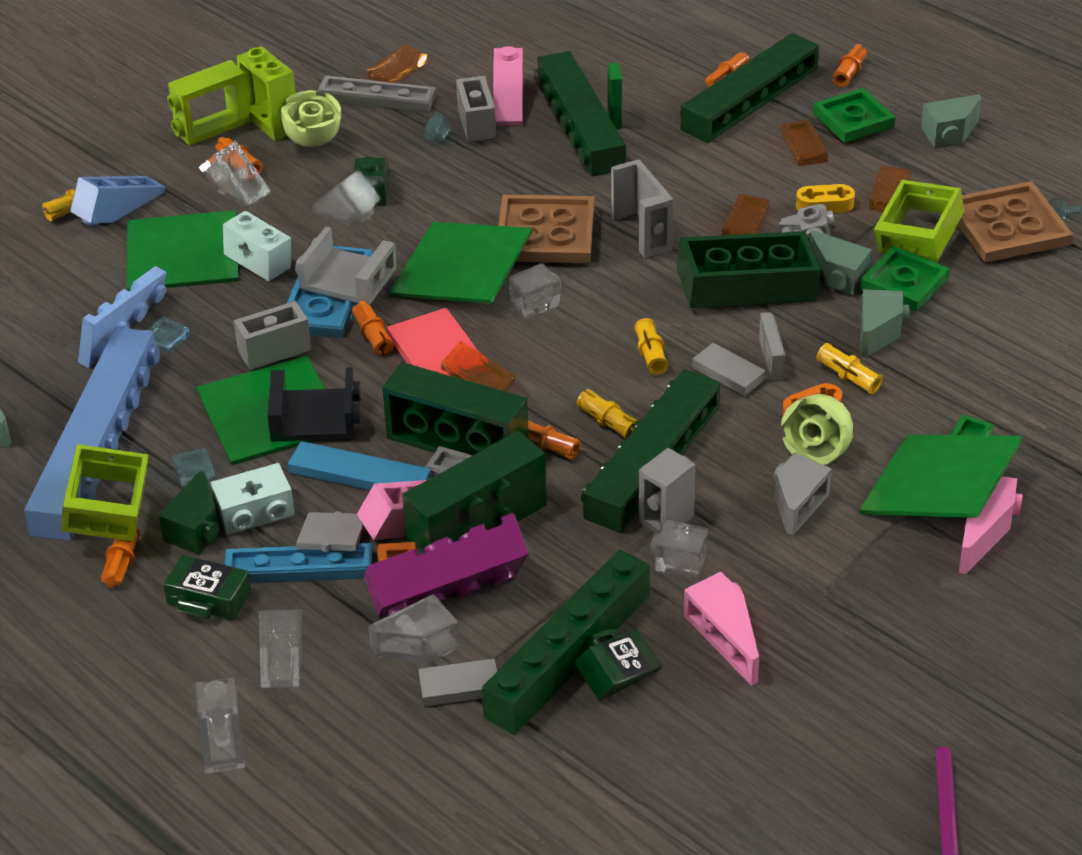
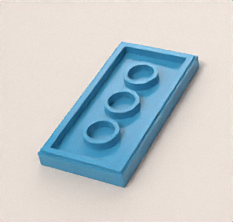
(325, 313)

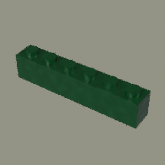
(749, 87)
(580, 113)
(671, 424)
(550, 654)

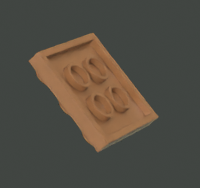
(1012, 222)
(559, 226)

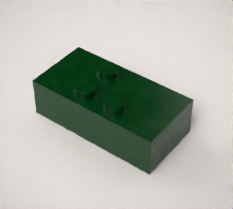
(748, 269)
(449, 412)
(477, 492)

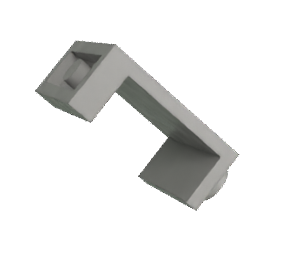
(640, 194)
(343, 272)

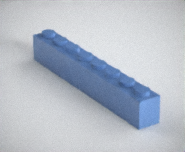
(96, 422)

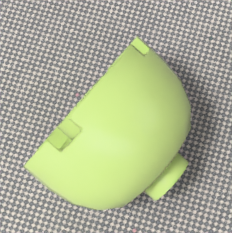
(311, 118)
(817, 428)

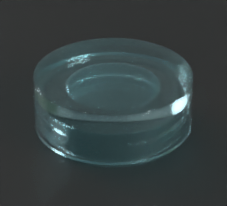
(437, 128)

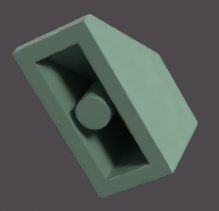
(950, 120)
(840, 262)
(881, 319)

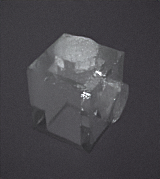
(534, 290)
(680, 549)

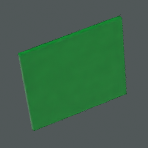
(183, 246)
(461, 262)
(240, 408)
(941, 475)

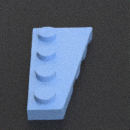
(121, 314)

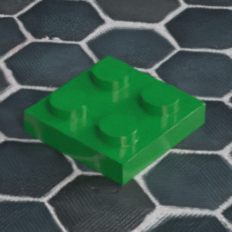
(854, 115)
(907, 273)

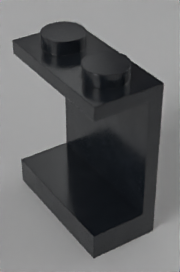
(313, 412)

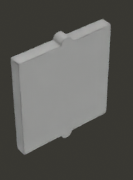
(330, 532)

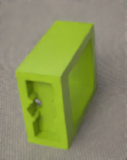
(203, 82)
(268, 87)
(917, 240)
(103, 517)

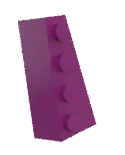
(448, 567)

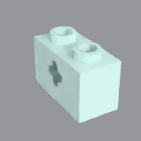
(257, 245)
(252, 498)

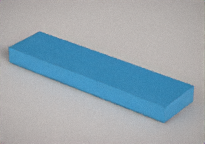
(351, 467)
(293, 564)

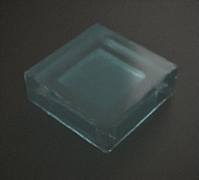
(169, 334)
(192, 462)

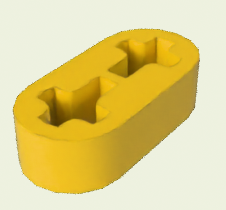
(835, 197)

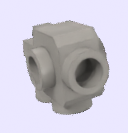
(810, 219)

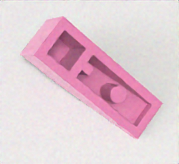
(508, 86)
(383, 510)
(991, 524)
(721, 616)

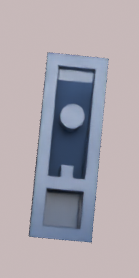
(112, 197)

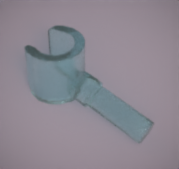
(1062, 210)

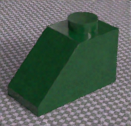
(377, 174)
(191, 517)

